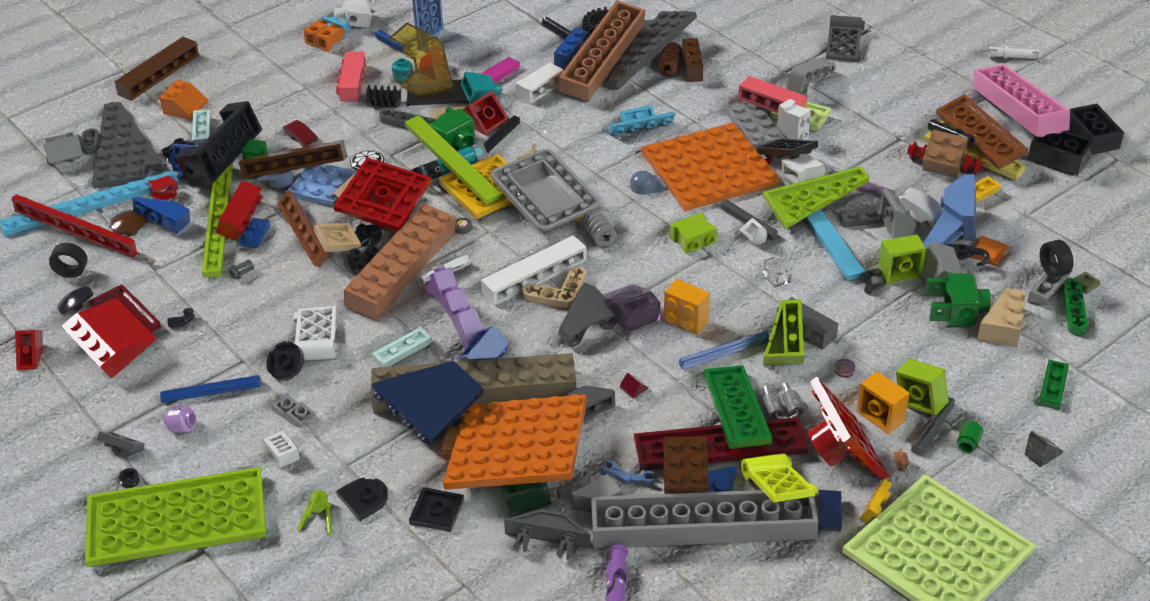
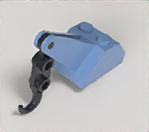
(958, 219)

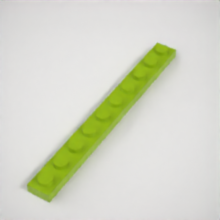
(215, 242)

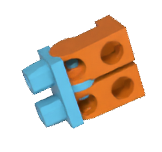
(326, 32)

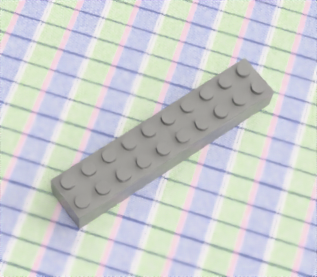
(700, 519)

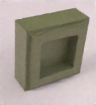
(1088, 282)

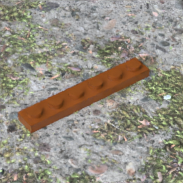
(303, 228)

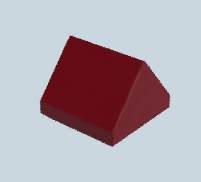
(632, 385)

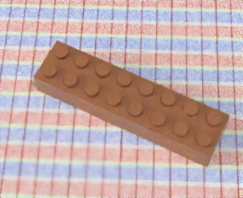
(601, 51)
(399, 261)

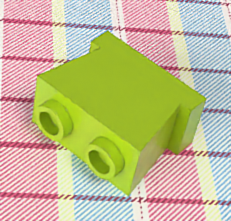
(693, 233)

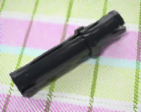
(935, 125)

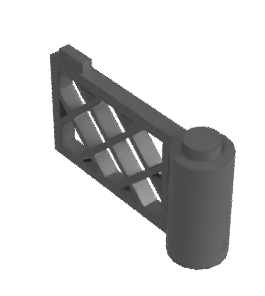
(845, 26)

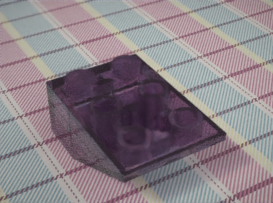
(633, 306)

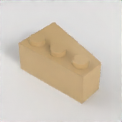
(1004, 319)

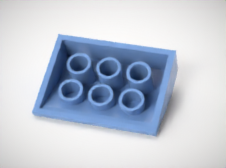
(428, 16)

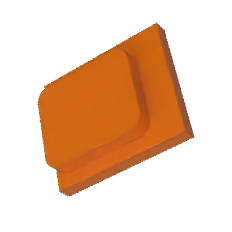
(995, 249)

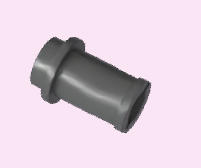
(241, 269)

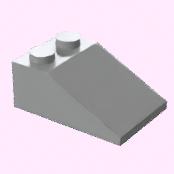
(62, 148)

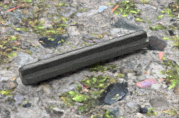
(744, 216)
(931, 427)

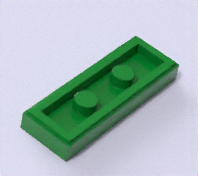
(1053, 384)

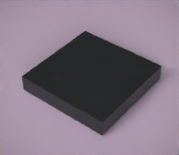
(436, 509)

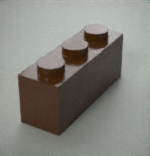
(692, 60)

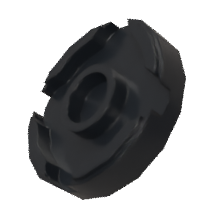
(285, 361)

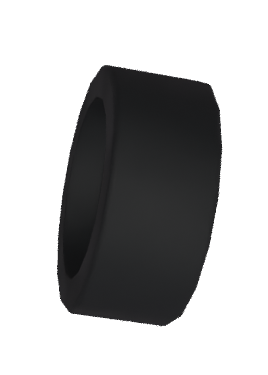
(1064, 258)
(64, 269)

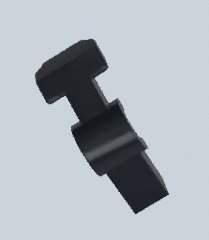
(872, 280)

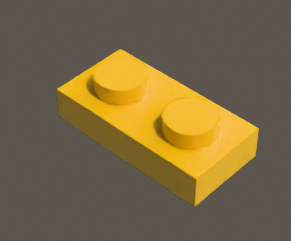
(986, 188)
(873, 507)

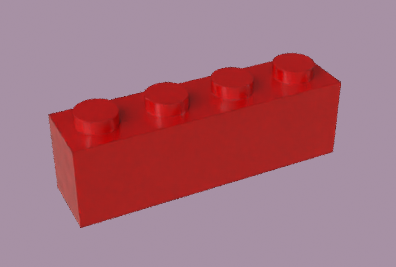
(239, 210)

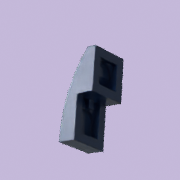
(830, 510)

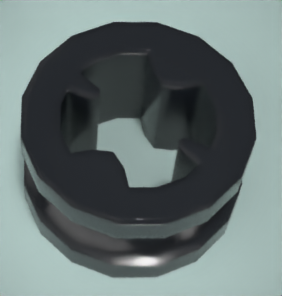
(129, 472)

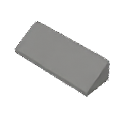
(1046, 288)

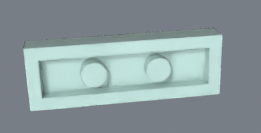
(201, 126)
(402, 348)

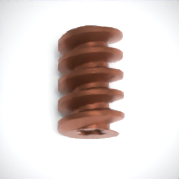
(670, 59)

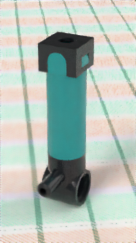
(437, 169)

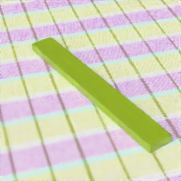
(453, 160)

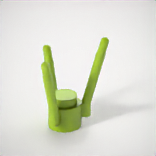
(317, 504)

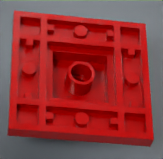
(382, 194)
(841, 433)

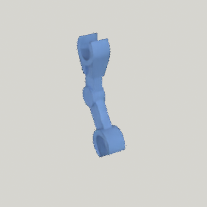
(614, 471)

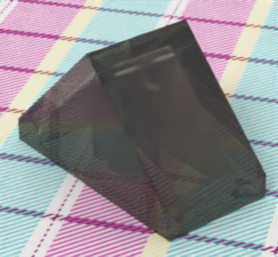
(1041, 449)

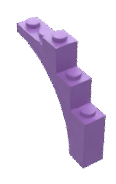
(455, 302)

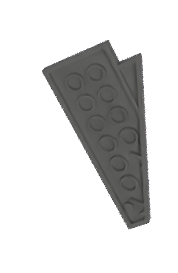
(647, 44)
(122, 150)

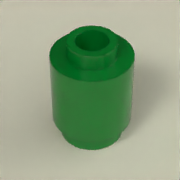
(969, 437)

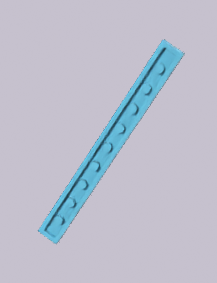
(86, 203)

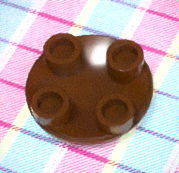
(128, 222)

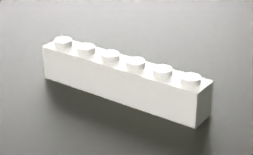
(533, 270)

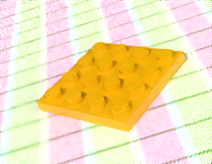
(469, 199)

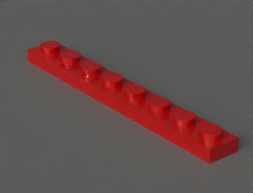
(74, 225)

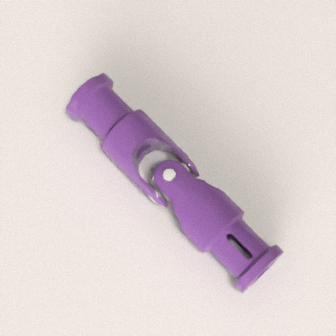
(616, 573)

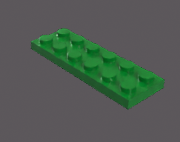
(737, 407)

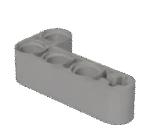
(809, 72)

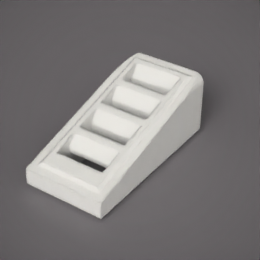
(284, 452)

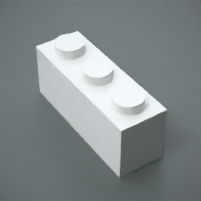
(538, 83)

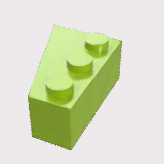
(786, 338)

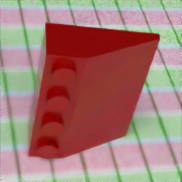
(109, 335)

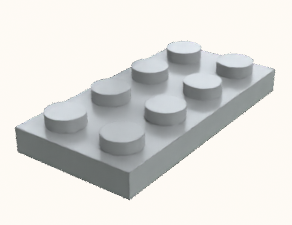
(754, 124)

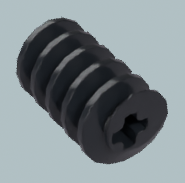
(387, 96)

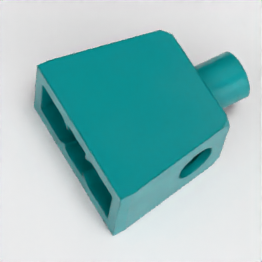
(478, 85)

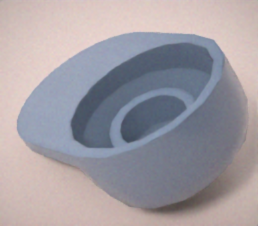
(278, 180)
(646, 183)

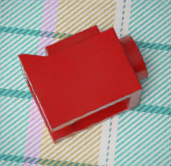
(163, 188)

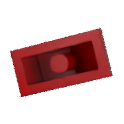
(28, 349)

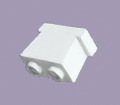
(793, 120)
(802, 168)

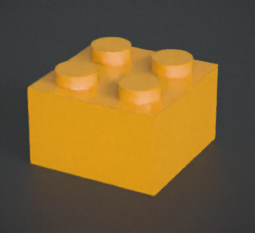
(686, 306)
(882, 402)

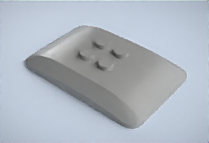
(545, 189)

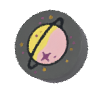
(463, 225)

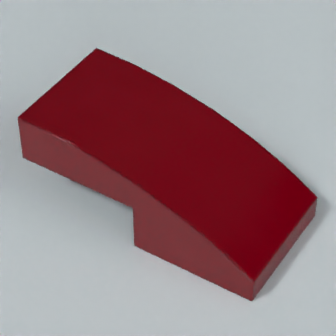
(300, 132)

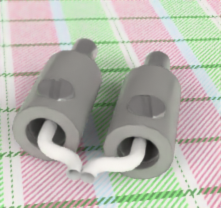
(774, 406)

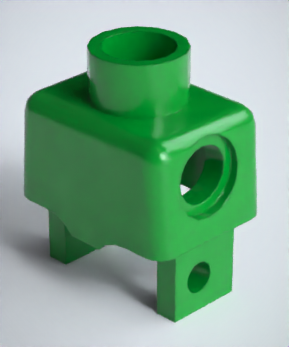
(455, 128)
(960, 299)

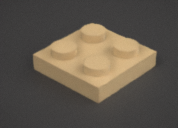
(336, 237)

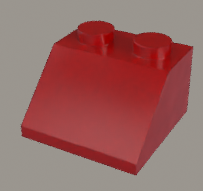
(486, 113)

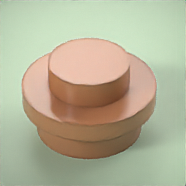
(901, 459)

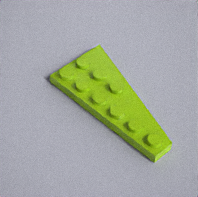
(804, 198)

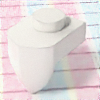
(754, 232)

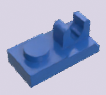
(255, 232)

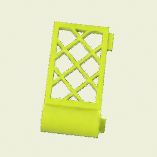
(775, 475)

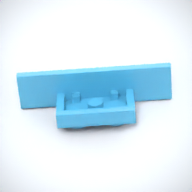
(640, 118)

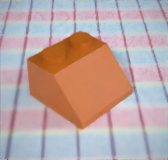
(182, 100)

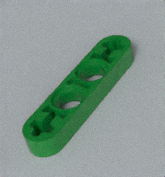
(1071, 306)

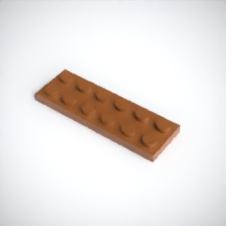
(990, 137)

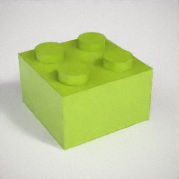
(902, 258)
(925, 386)

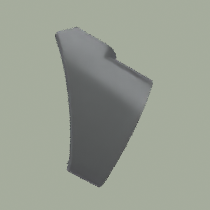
(587, 309)

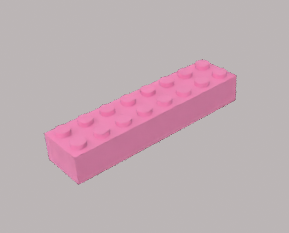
(1021, 100)

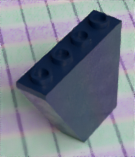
(429, 398)

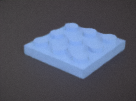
(319, 182)

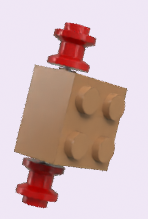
(945, 154)

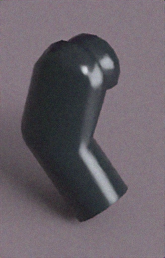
(183, 320)

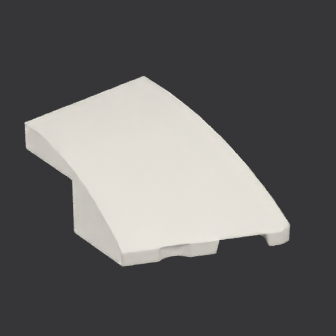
(922, 205)

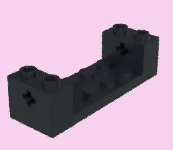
(207, 162)

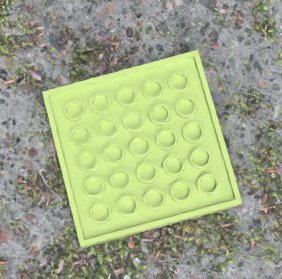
(938, 546)

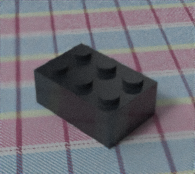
(1097, 125)
(1062, 151)

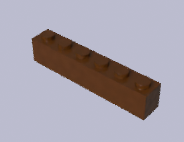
(156, 68)
(293, 159)

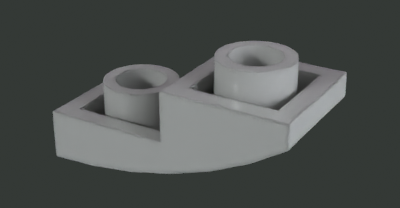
(293, 411)

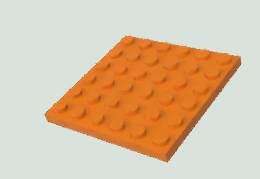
(709, 166)
(517, 442)

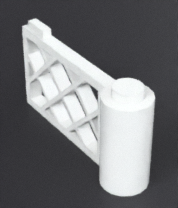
(315, 347)

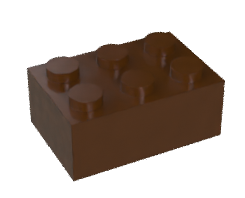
(685, 465)

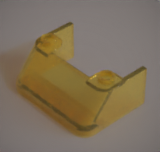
(430, 61)

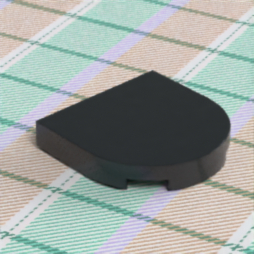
(364, 496)

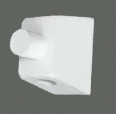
(355, 12)

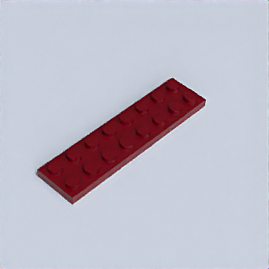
(785, 433)

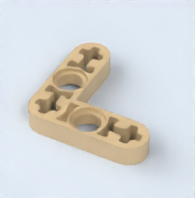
(531, 292)

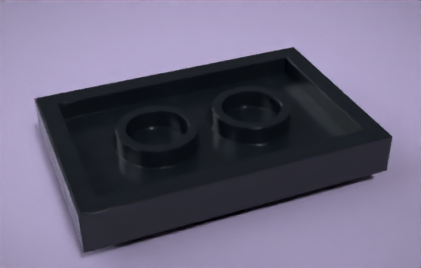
(787, 147)

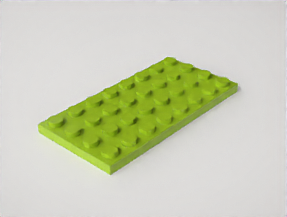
(174, 516)

